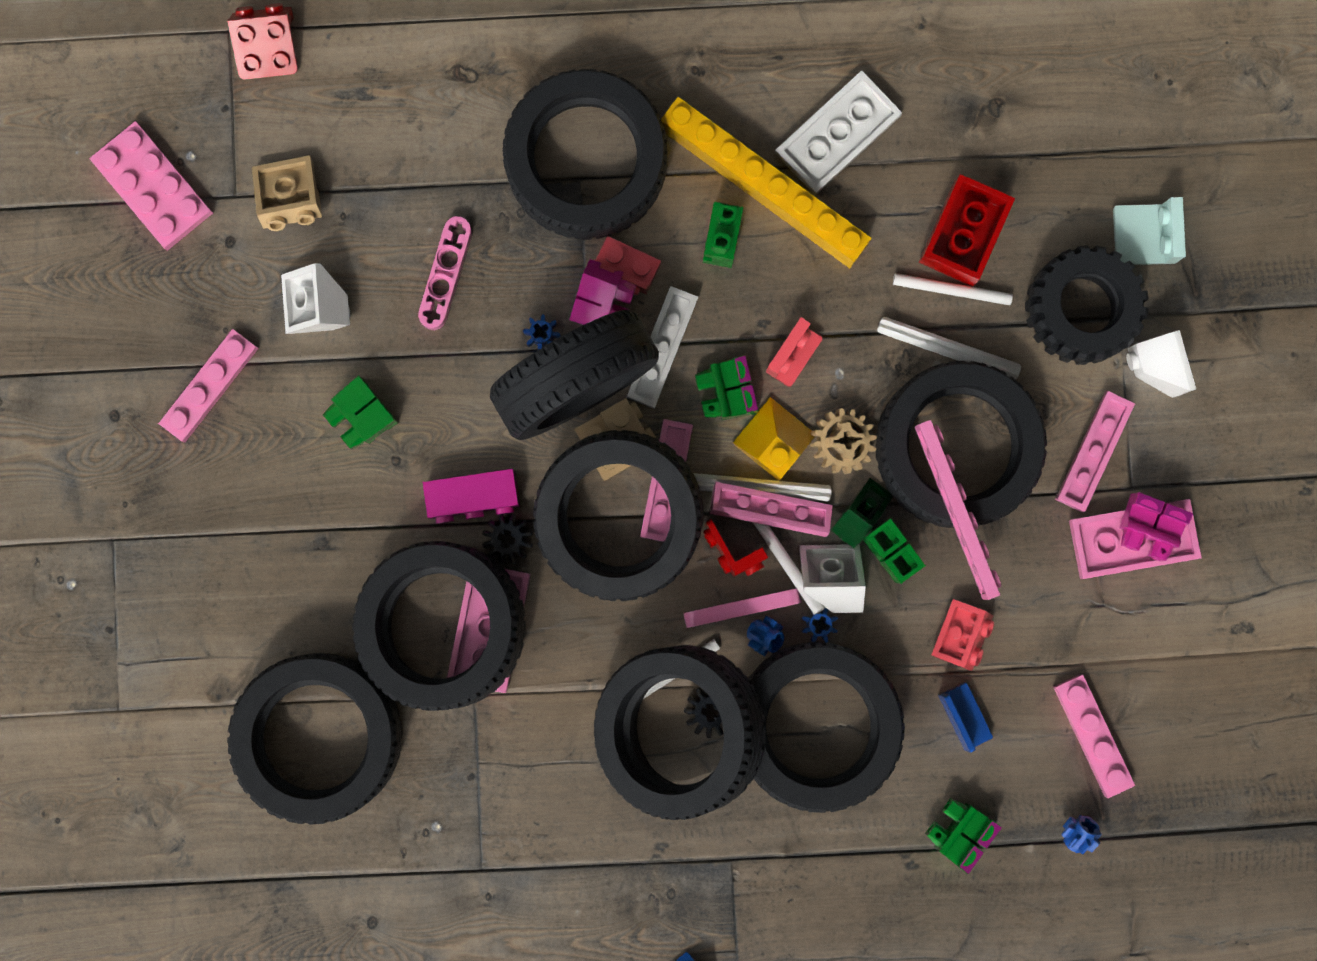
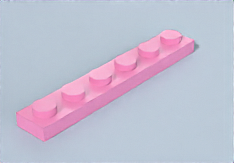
(963, 521)

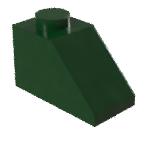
(862, 513)

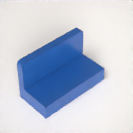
(965, 717)

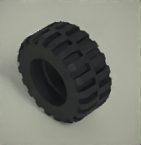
(1119, 285)

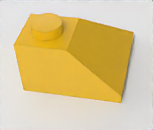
(774, 439)

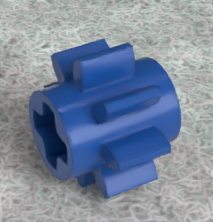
(540, 342)
(823, 633)
(765, 635)
(1081, 834)

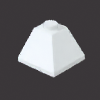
(313, 301)
(1162, 364)
(834, 576)

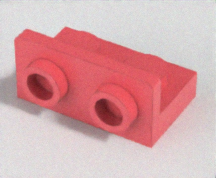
(637, 266)
(794, 353)
(963, 635)

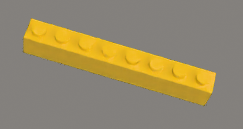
(764, 183)

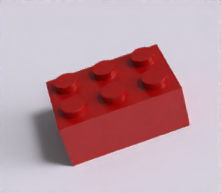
(966, 230)

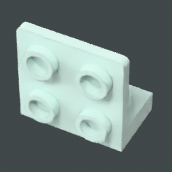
(1150, 232)

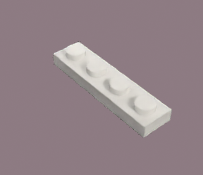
(667, 338)

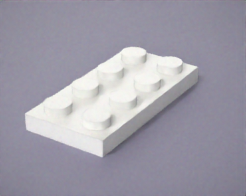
(838, 132)

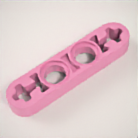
(441, 272)
(742, 608)

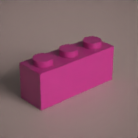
(471, 495)

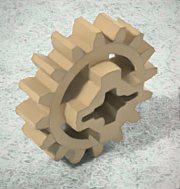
(843, 429)

